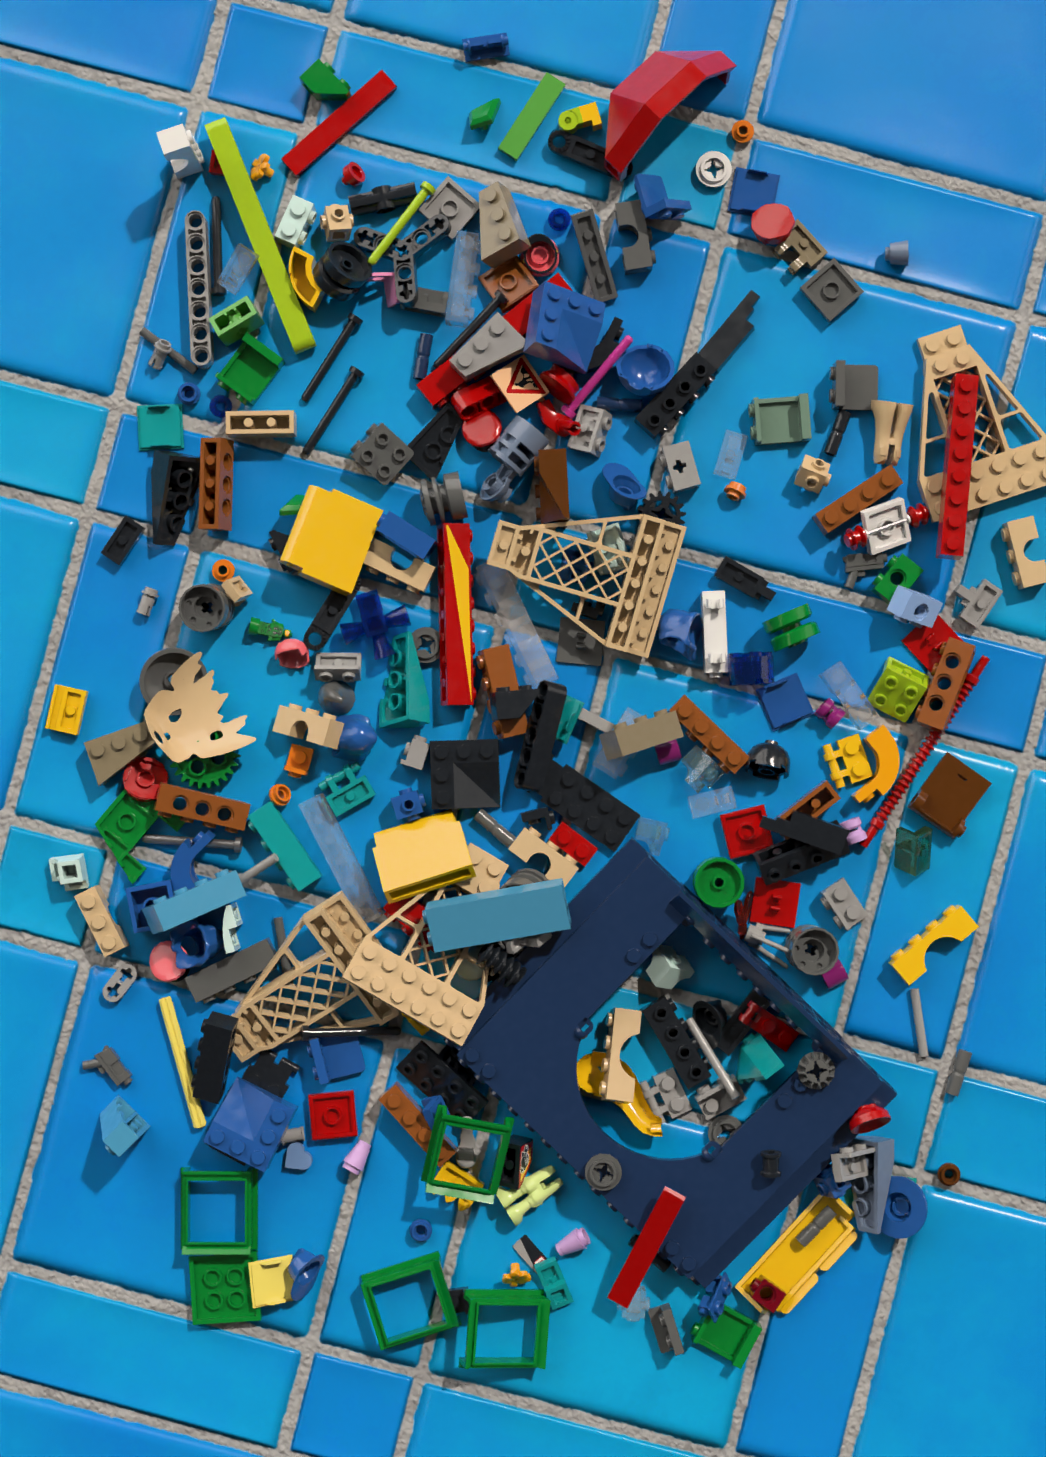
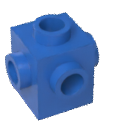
(580, 567)
(401, 809)
(827, 1186)

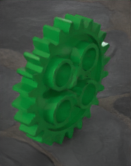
(211, 771)

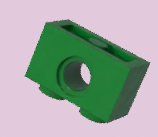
(904, 568)

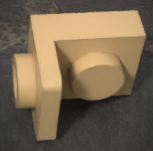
(236, 590)

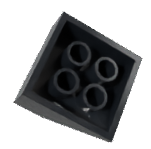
(465, 774)

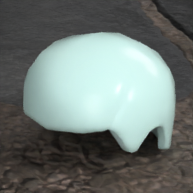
(467, 969)

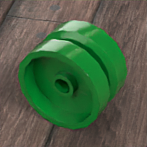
(791, 628)
(705, 877)

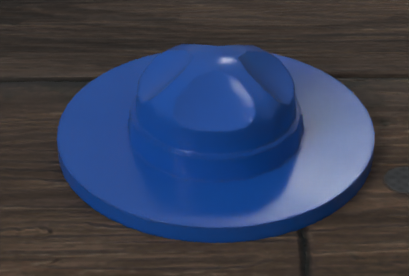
(904, 1209)

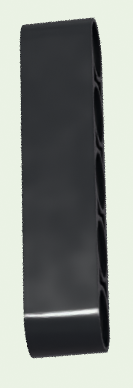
(540, 736)

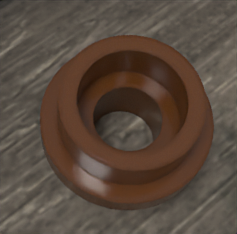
(954, 1177)

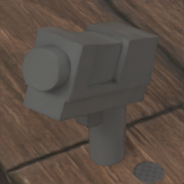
(858, 563)
(109, 1062)

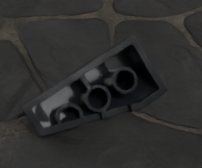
(174, 484)

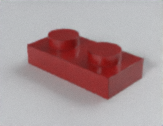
(573, 843)

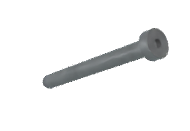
(178, 840)

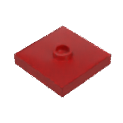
(743, 831)
(333, 1115)

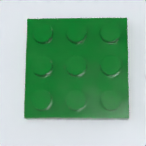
(222, 1289)

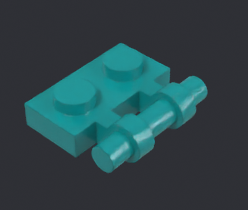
(350, 795)

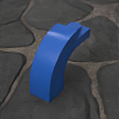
(183, 862)

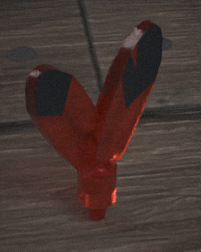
(742, 913)

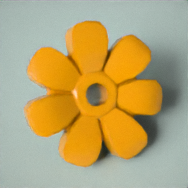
(261, 168)
(516, 1276)

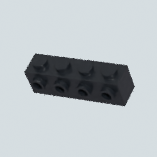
(671, 401)
(791, 858)
(676, 1042)
(214, 1057)

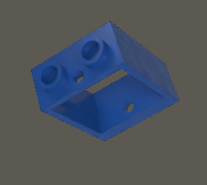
(406, 536)

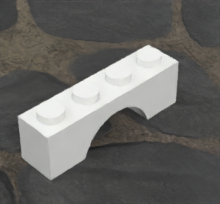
(182, 150)

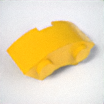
(301, 275)

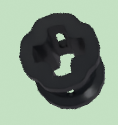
(770, 1163)

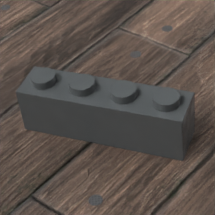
(231, 970)

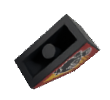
(517, 1161)

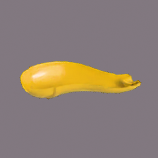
(638, 1112)

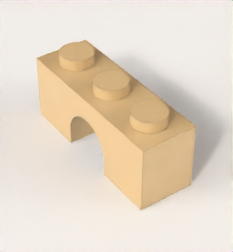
(1017, 534)
(380, 560)
(321, 730)
(529, 843)
(96, 912)

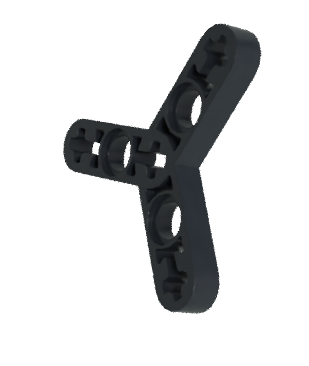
(406, 261)

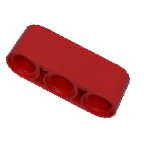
(477, 398)

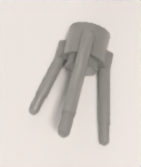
(756, 936)

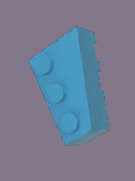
(121, 1126)

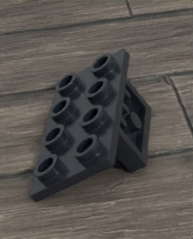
(443, 1076)

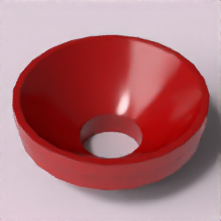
(868, 1119)

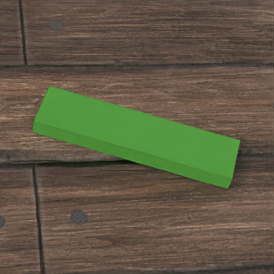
(531, 116)

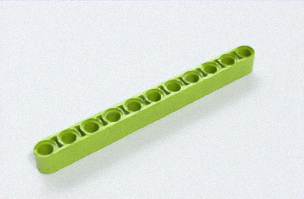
(260, 235)

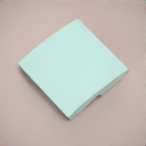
(231, 920)

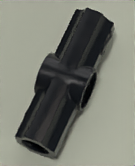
(382, 199)

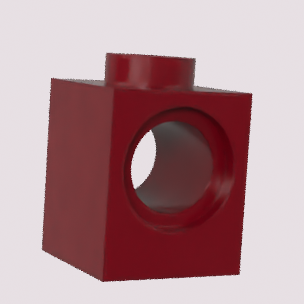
(773, 1300)

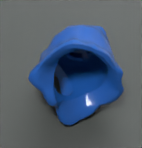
(680, 631)
(356, 738)
(207, 941)

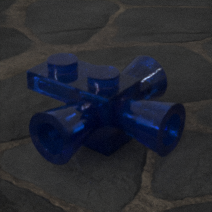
(375, 624)

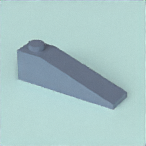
(872, 1190)

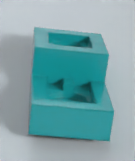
(553, 1282)

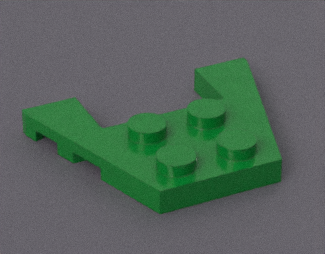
(125, 825)

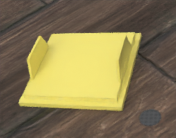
(270, 1281)

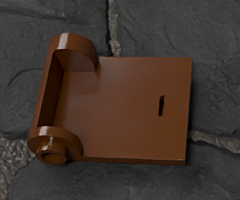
(948, 797)

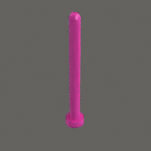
(598, 375)

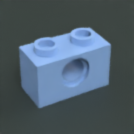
(914, 606)

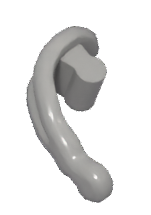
(466, 1151)

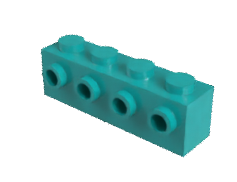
(282, 841)

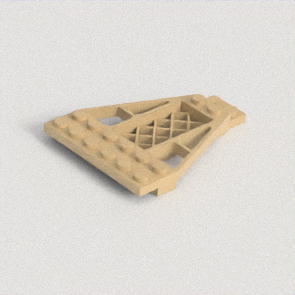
(998, 474)
(642, 588)
(339, 933)
(411, 988)

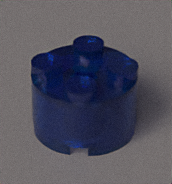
(751, 668)

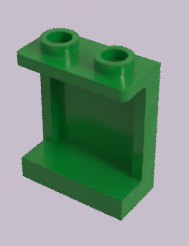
(250, 370)
(730, 1336)

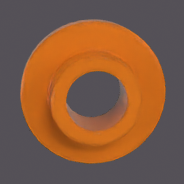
(742, 138)
(735, 491)
(230, 570)
(280, 794)

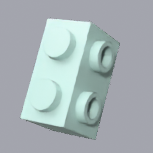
(296, 222)

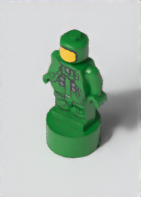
(273, 631)

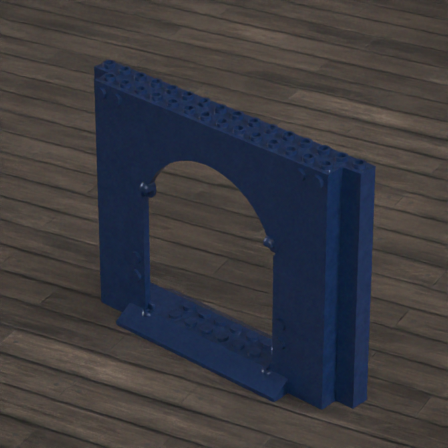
(531, 1040)

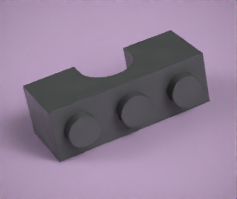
(639, 256)

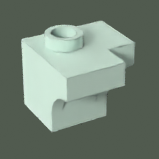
(70, 871)
(668, 967)

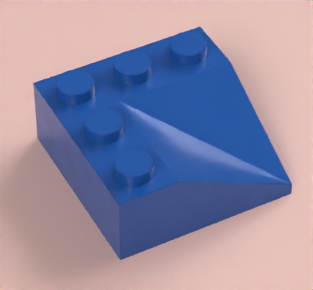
(563, 326)
(250, 1124)

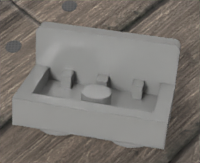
(338, 667)
(850, 1162)

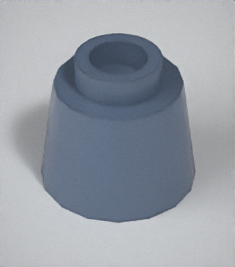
(897, 253)

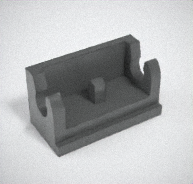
(429, 302)

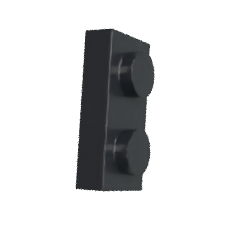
(123, 540)

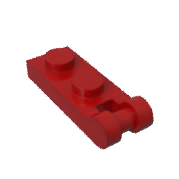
(769, 1026)

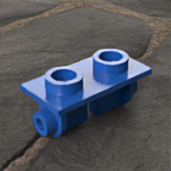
(486, 47)
(714, 1305)

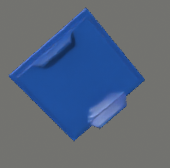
(752, 190)
(784, 702)

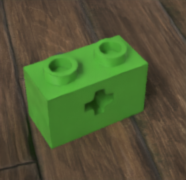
(236, 320)

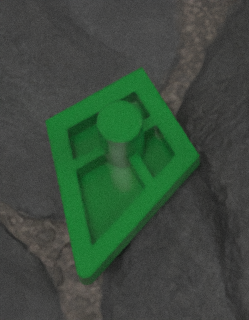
(484, 115)
(292, 506)

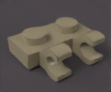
(804, 245)

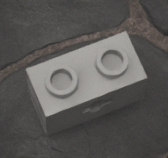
(681, 454)

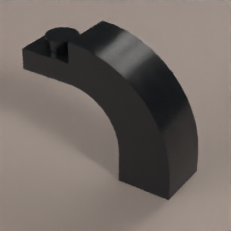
(604, 349)

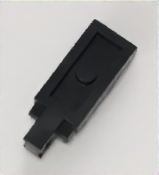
(744, 579)

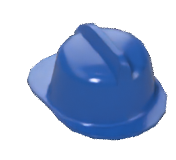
(623, 485)
(304, 1272)

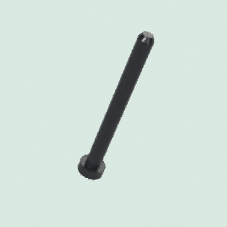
(217, 290)
(473, 326)
(330, 358)
(332, 410)
(307, 1033)

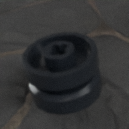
(342, 271)

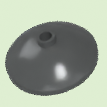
(160, 667)

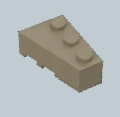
(116, 750)

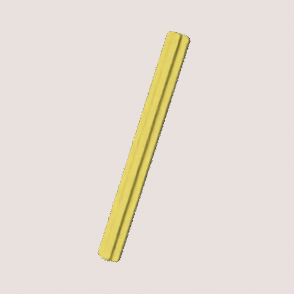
(182, 1061)

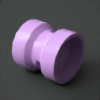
(855, 835)

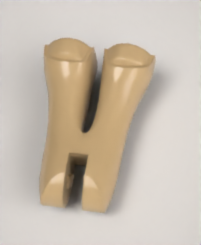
(890, 426)

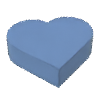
(297, 1157)

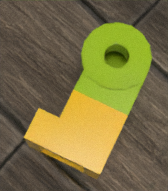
(580, 118)

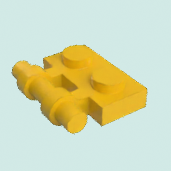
(853, 758)

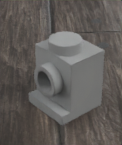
(416, 752)

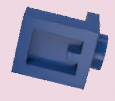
(430, 1106)

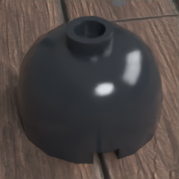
(768, 761)

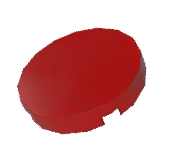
(143, 778)

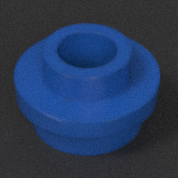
(189, 387)
(417, 1236)

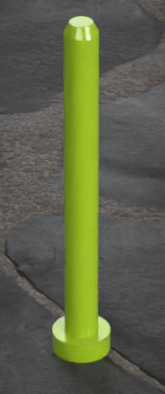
(426, 189)

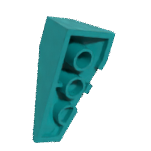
(406, 694)
(756, 1060)

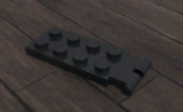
(587, 805)
(268, 1076)

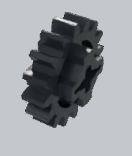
(666, 500)

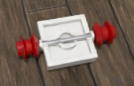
(886, 526)

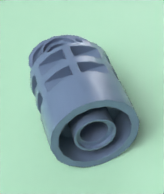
(513, 459)

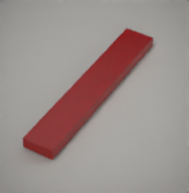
(339, 123)
(646, 1247)

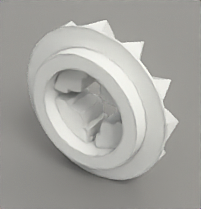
(720, 161)

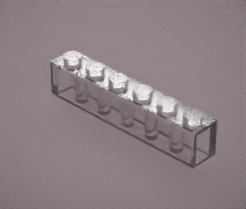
(517, 624)
(341, 857)

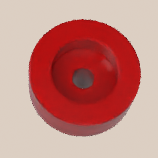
(353, 174)

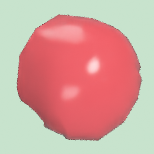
(292, 653)

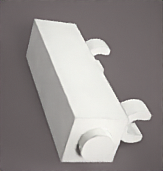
(714, 633)

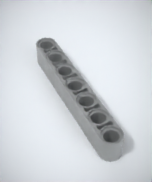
(199, 279)

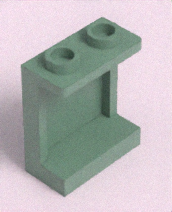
(780, 420)

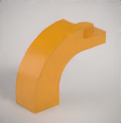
(887, 764)

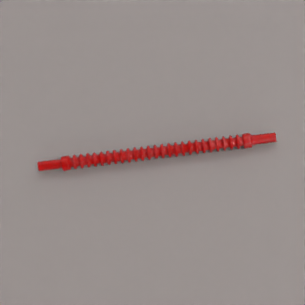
(877, 822)

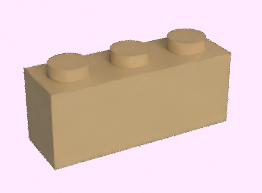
(261, 424)

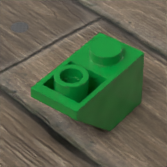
(323, 84)

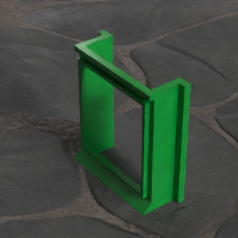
(457, 1190)
(251, 1213)
(406, 1268)
(510, 1297)

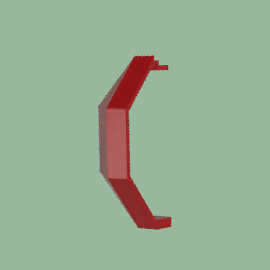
(651, 95)

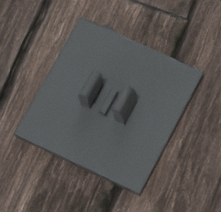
(577, 645)

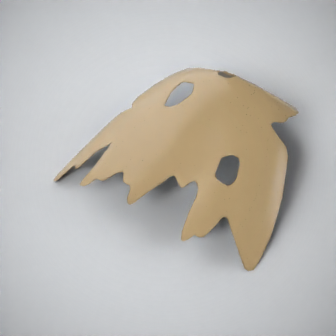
(198, 717)

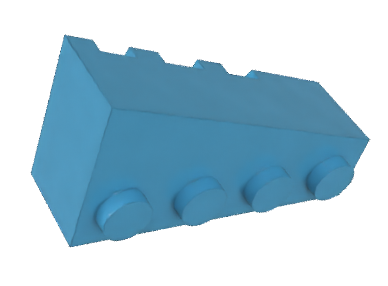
(193, 902)

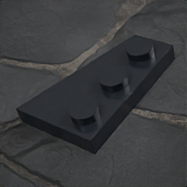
(435, 441)

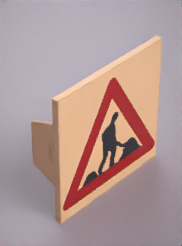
(519, 383)

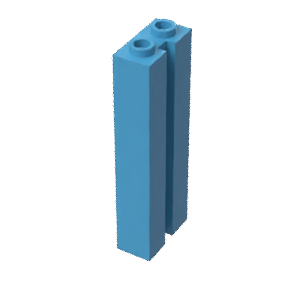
(497, 915)

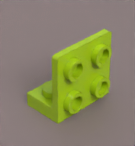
(898, 689)

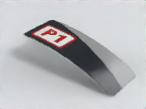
(529, 1251)

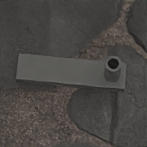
(594, 255)

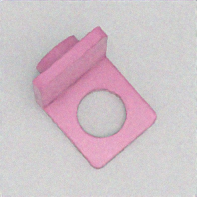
(389, 285)

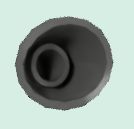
(336, 697)

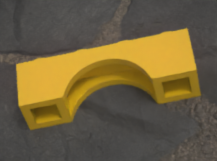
(910, 962)

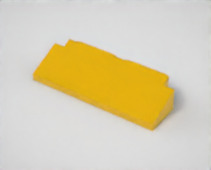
(795, 1266)

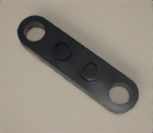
(582, 152)
(329, 616)

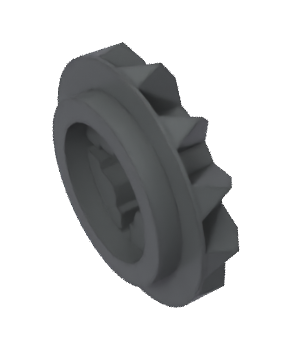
(427, 634)
(807, 1064)
(715, 1127)
(608, 1181)

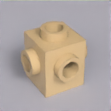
(337, 222)
(813, 474)

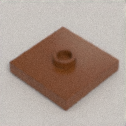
(512, 280)

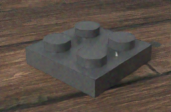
(831, 290)

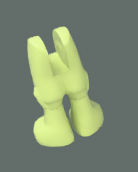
(536, 1190)

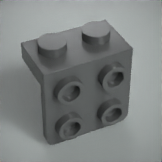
(853, 386)
(381, 453)

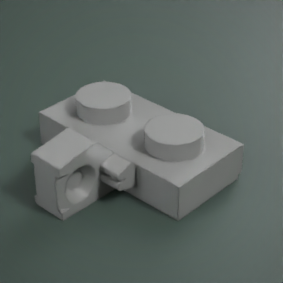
(977, 602)
(516, 944)

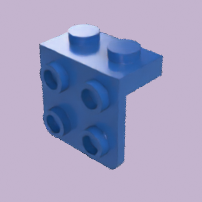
(655, 199)
(335, 1057)

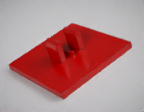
(927, 642)
(775, 903)

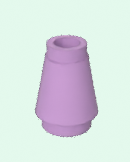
(357, 1157)
(573, 1242)

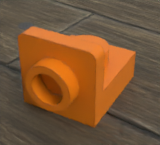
(299, 760)

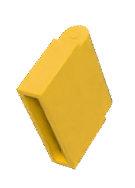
(331, 538)
(422, 856)

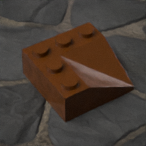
(552, 487)

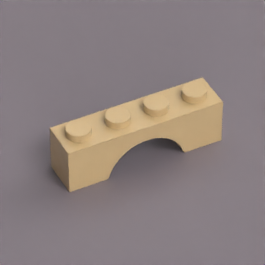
(617, 1084)

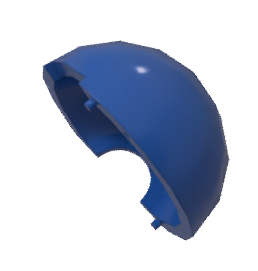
(645, 369)

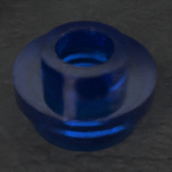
(559, 212)
(217, 400)

